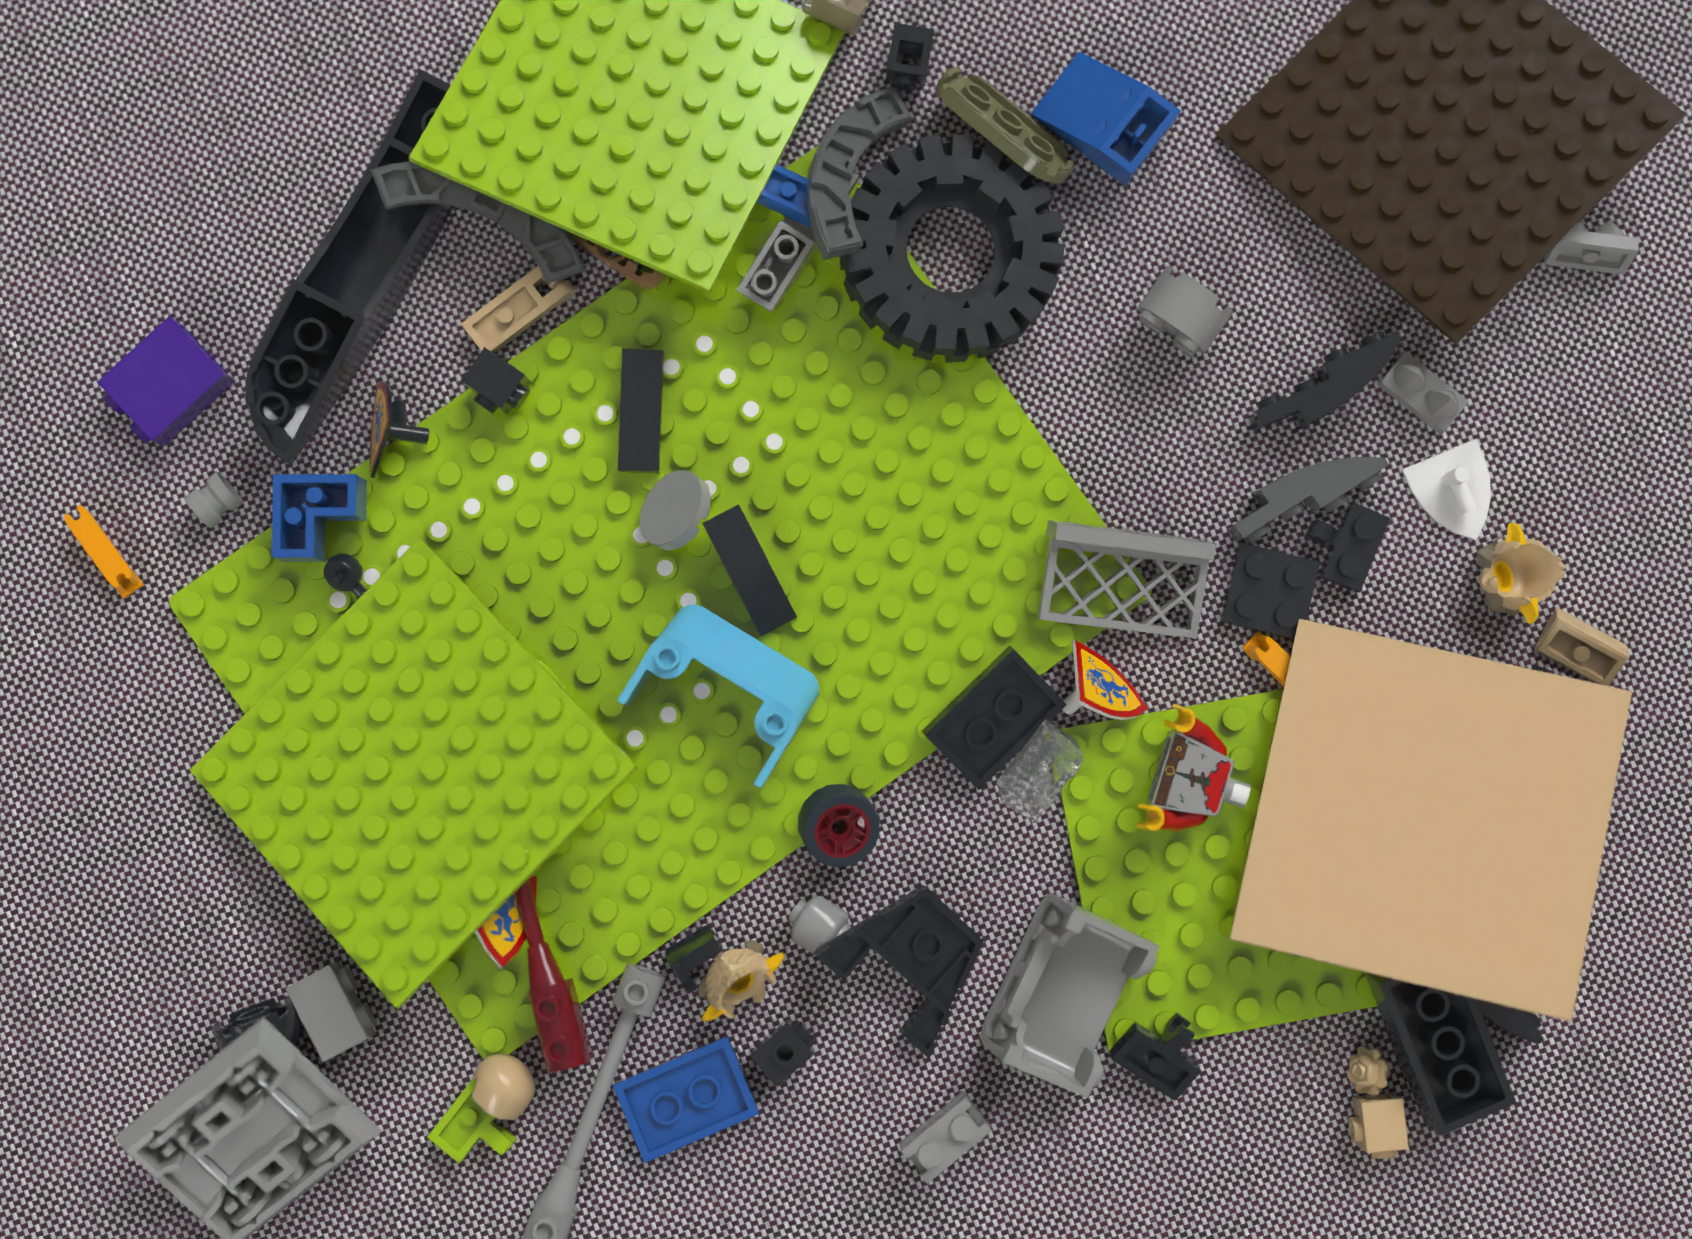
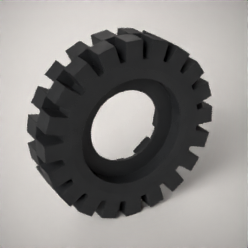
(1008, 205)

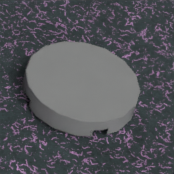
(674, 510)

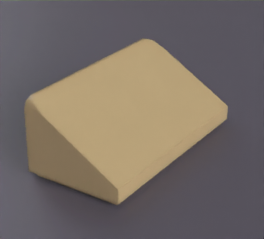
(1582, 648)

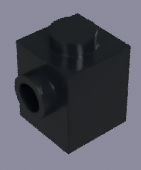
(496, 383)
(784, 1051)

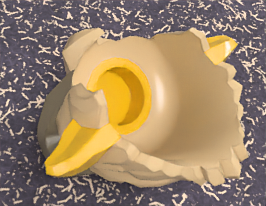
(1518, 574)
(737, 977)

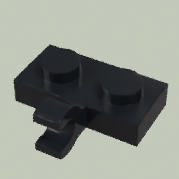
(1350, 546)
(1159, 1059)

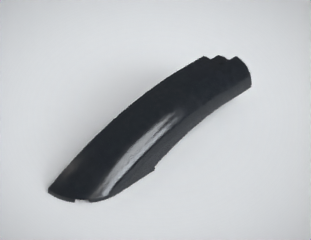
(344, 293)

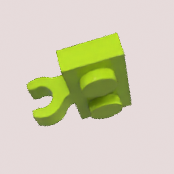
(465, 1125)

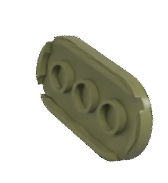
(1005, 125)

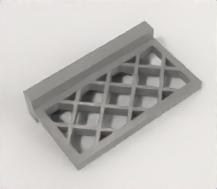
(1131, 544)

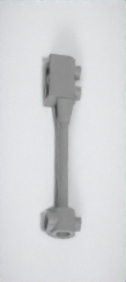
(555, 1207)

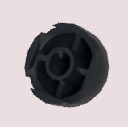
(281, 1017)

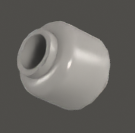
(817, 922)

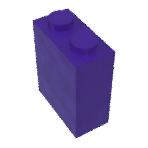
(164, 383)

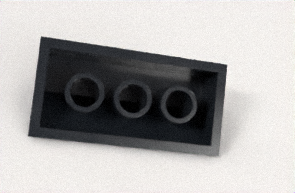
(1443, 1053)

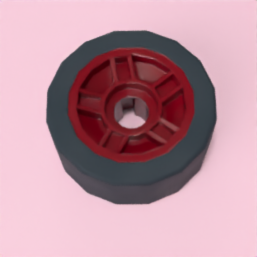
(857, 831)

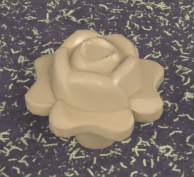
(1368, 1071)

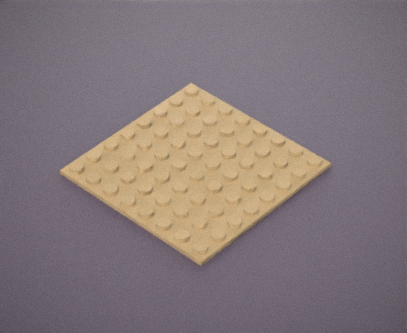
(1433, 818)

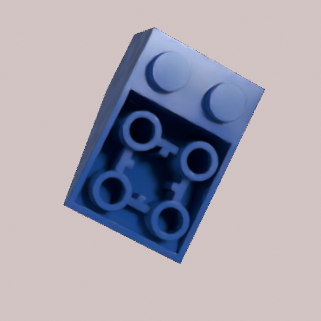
(1106, 116)

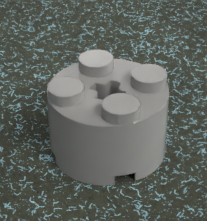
(1184, 311)

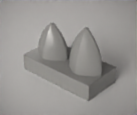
(1599, 251)
(1423, 392)

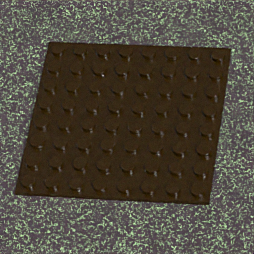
(1449, 141)

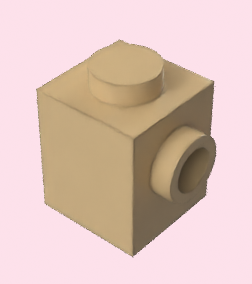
(1379, 1124)

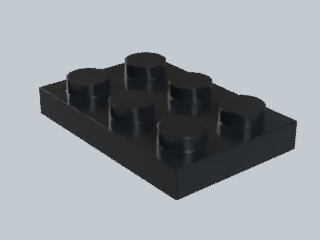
(993, 717)

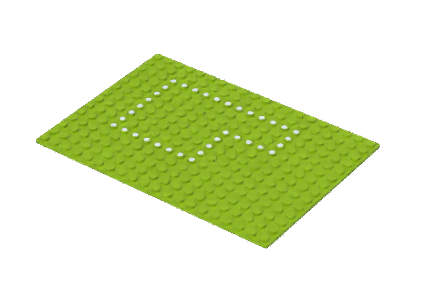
(881, 488)

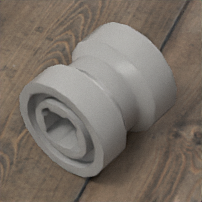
(213, 500)

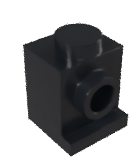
(910, 43)

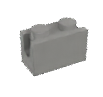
(332, 1010)
(945, 1137)

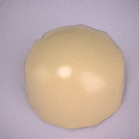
(503, 1086)

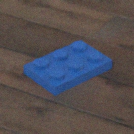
(686, 1098)

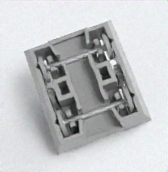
(250, 1127)

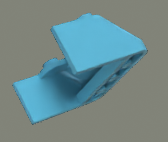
(781, 683)

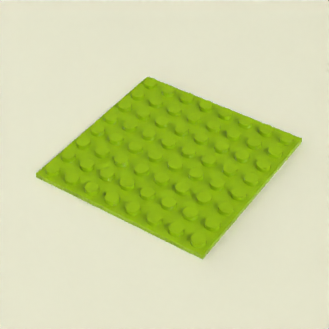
(632, 119)
(412, 772)
(1188, 882)

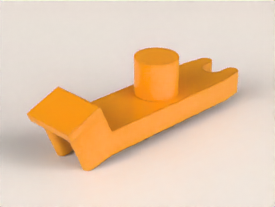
(103, 552)
(1269, 655)

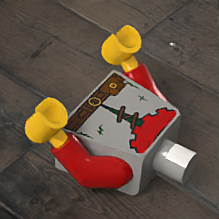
(1191, 777)

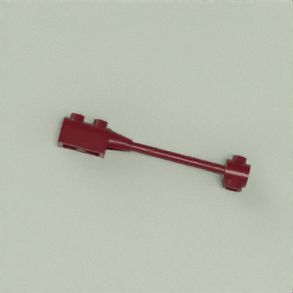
(551, 996)

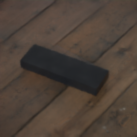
(641, 410)

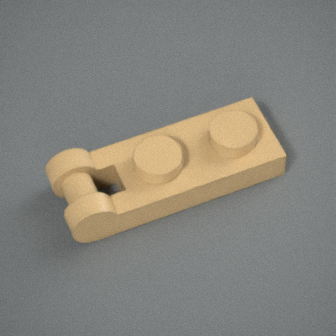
(515, 310)

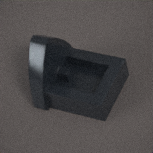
(691, 953)

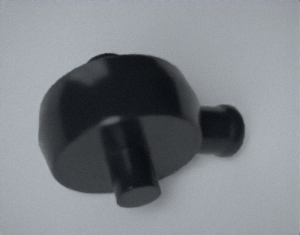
(345, 574)

